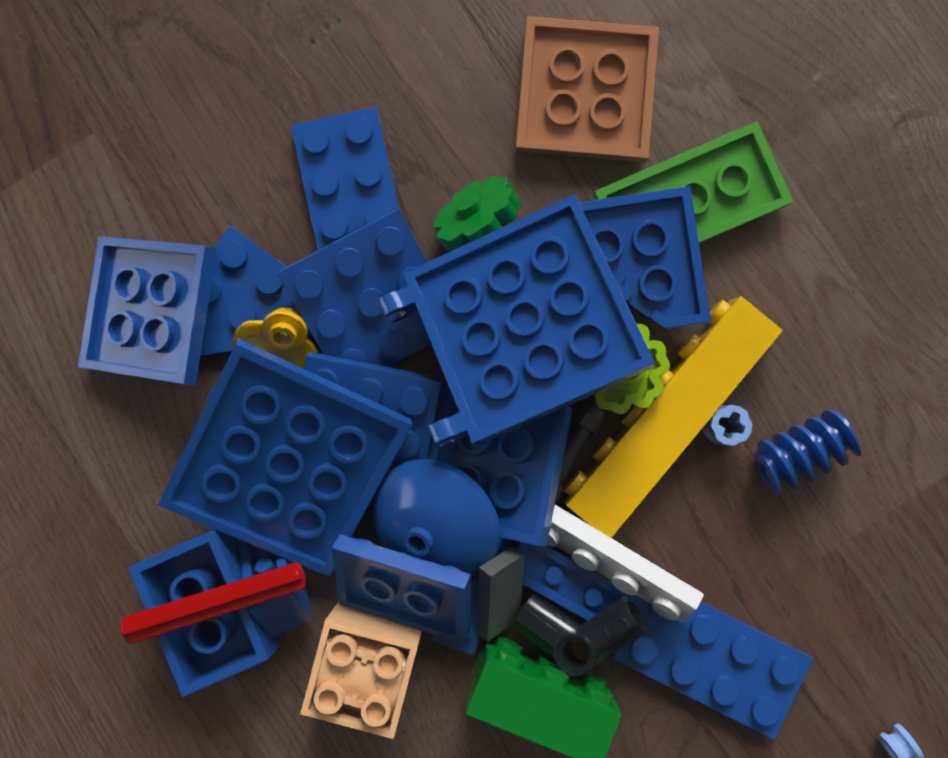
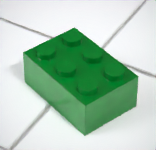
(542, 701)

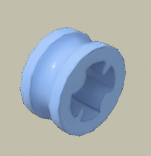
(900, 743)

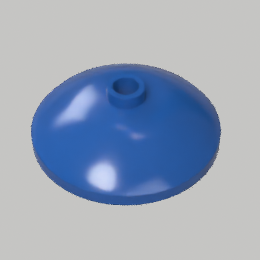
(436, 515)

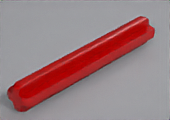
(213, 603)

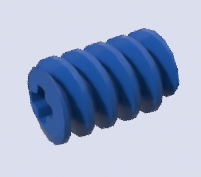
(804, 448)

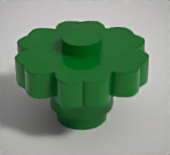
(477, 212)

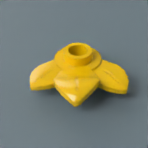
(268, 335)

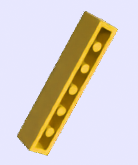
(658, 434)

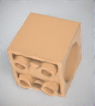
(361, 671)

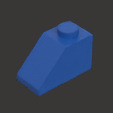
(279, 613)

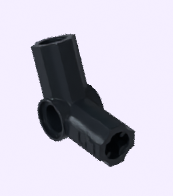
(601, 634)

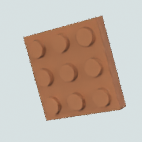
(587, 89)

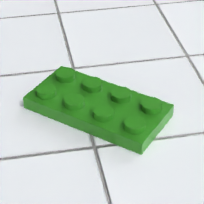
(728, 177)

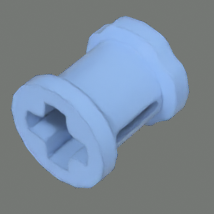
(737, 417)

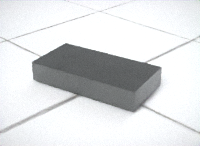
(499, 592)

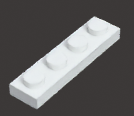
(625, 568)

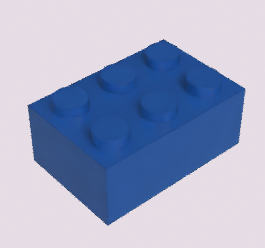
(214, 647)

